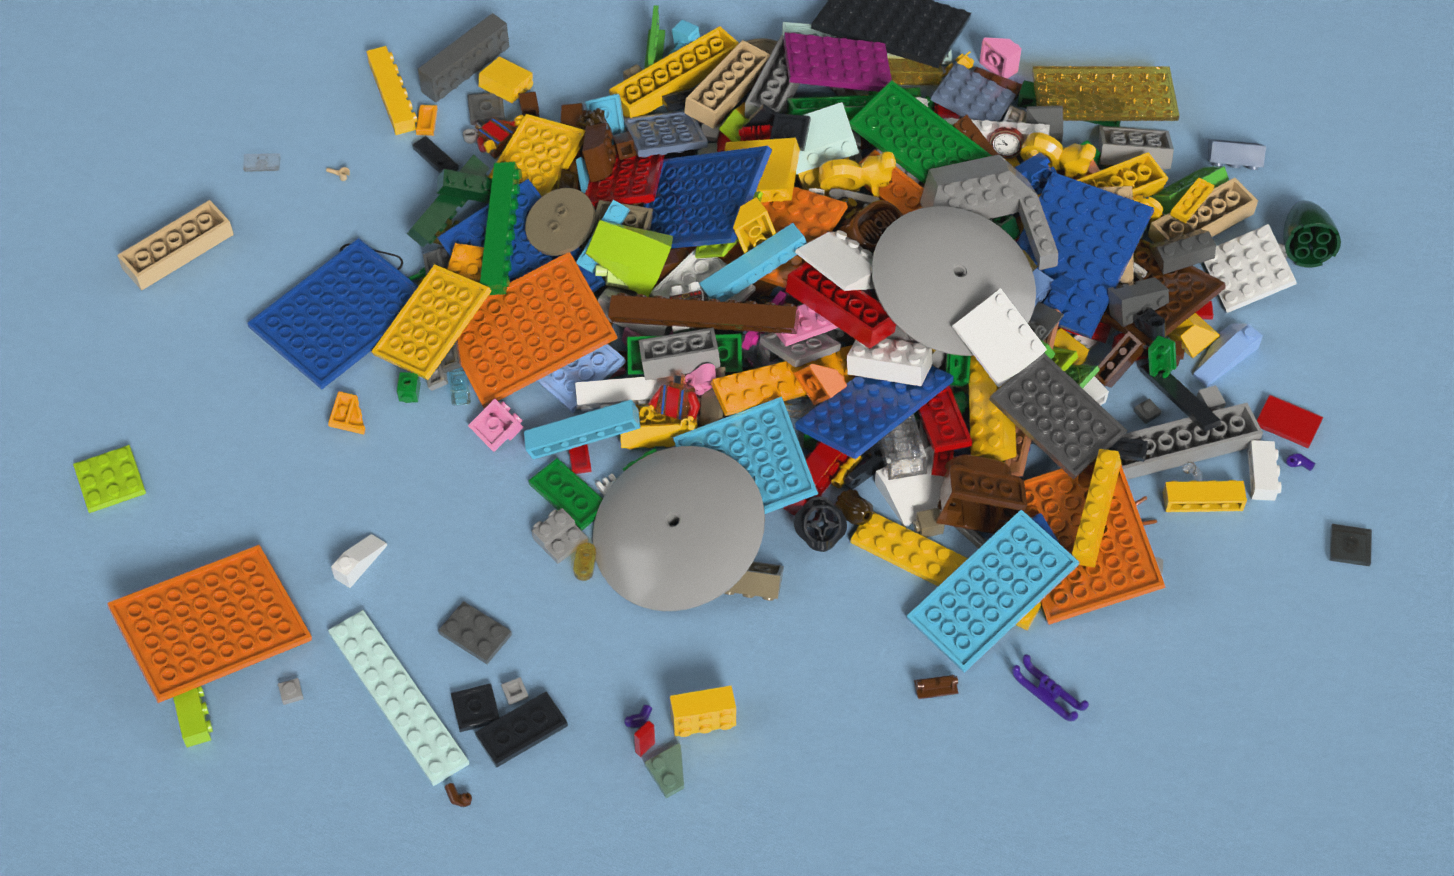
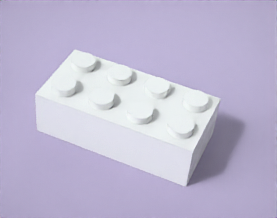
(891, 361)

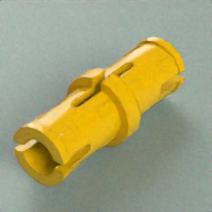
(845, 469)

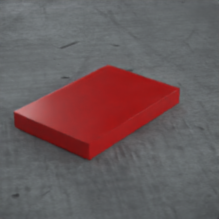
(1289, 421)

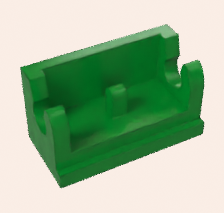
(1162, 356)
(958, 367)

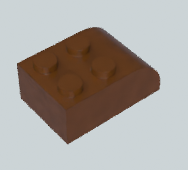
(599, 151)

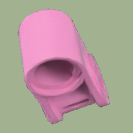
(701, 378)

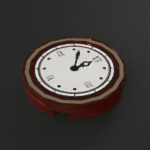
(1007, 142)

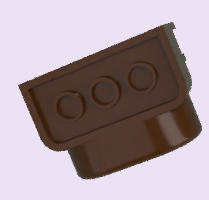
(870, 223)
(979, 494)

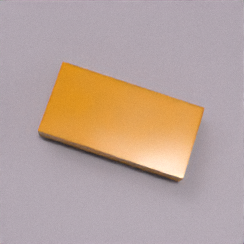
(426, 120)

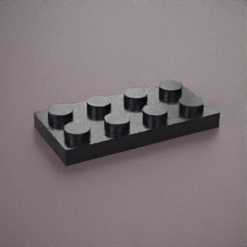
(521, 729)

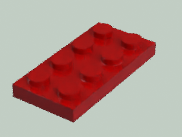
(944, 423)

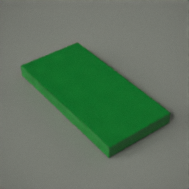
(567, 491)

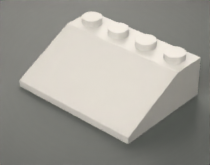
(840, 260)
(999, 337)
(910, 493)

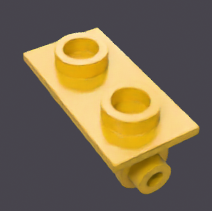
(962, 60)

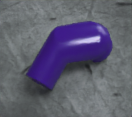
(1297, 460)
(640, 719)

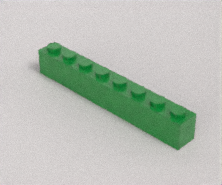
(500, 227)

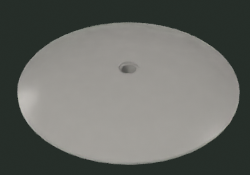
(919, 265)
(699, 557)

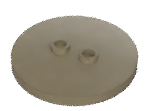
(560, 221)

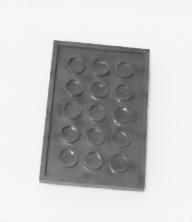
(1058, 415)

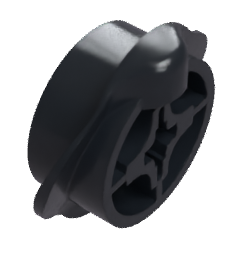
(801, 523)

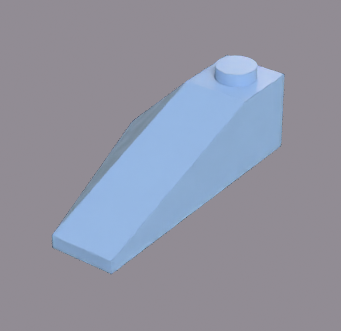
(1232, 347)

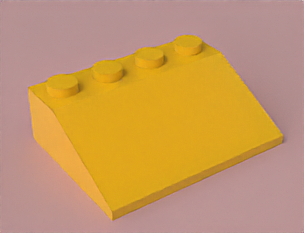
(654, 432)

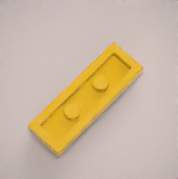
(1192, 200)

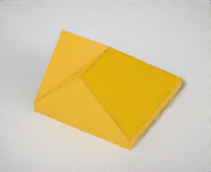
(1194, 334)

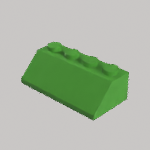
(1173, 193)

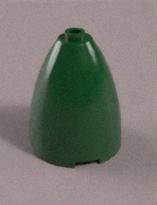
(1311, 224)

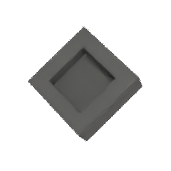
(1147, 411)

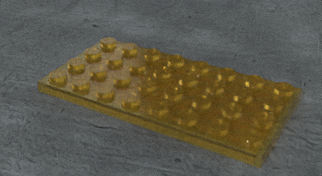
(1107, 92)

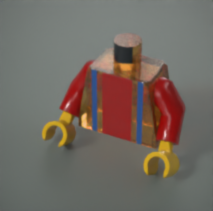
(495, 134)
(676, 401)

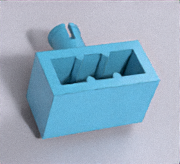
(684, 34)

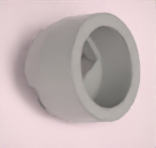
(470, 135)

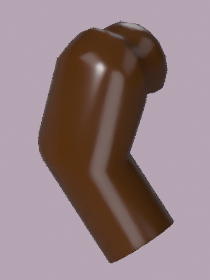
(456, 798)

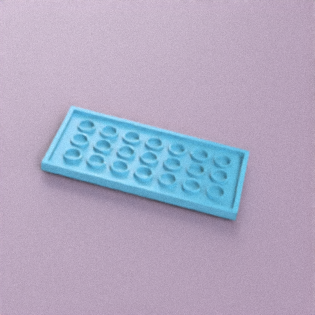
(992, 590)

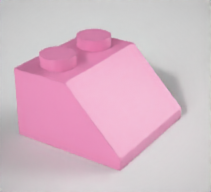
(1000, 56)

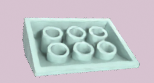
(827, 138)

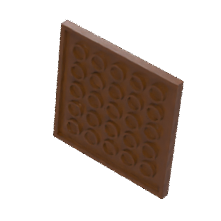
(1187, 288)

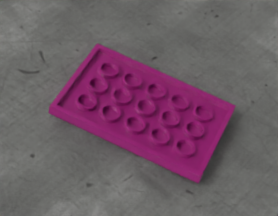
(836, 62)

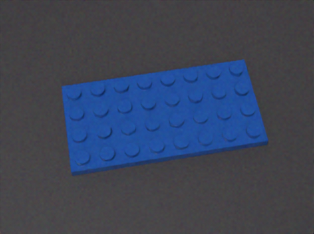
(868, 411)

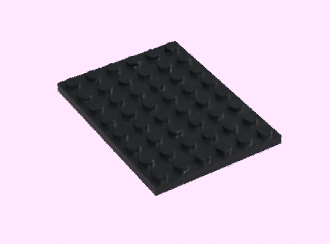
(909, 28)

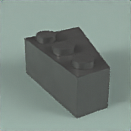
(1136, 299)

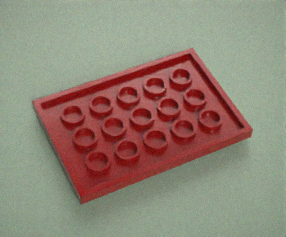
(630, 182)

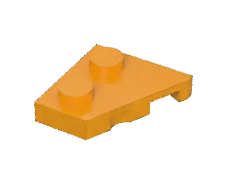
(347, 414)

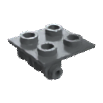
(1044, 320)

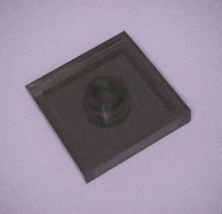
(1350, 544)

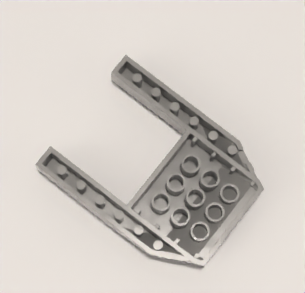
(993, 190)

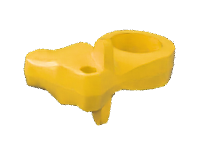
(1072, 159)
(849, 175)

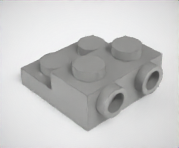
(558, 535)

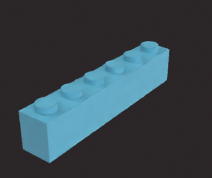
(753, 264)
(582, 429)

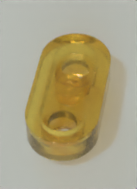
(584, 563)

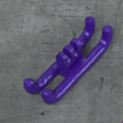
(1048, 690)

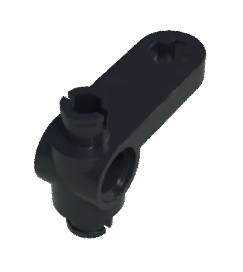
(867, 469)

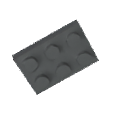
(475, 632)

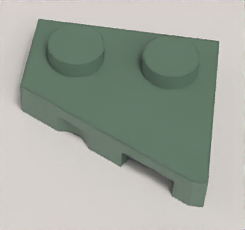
(667, 770)

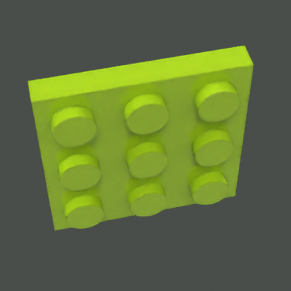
(109, 479)

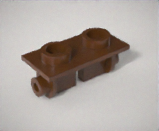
(936, 686)

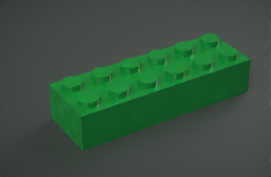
(851, 104)
(728, 347)

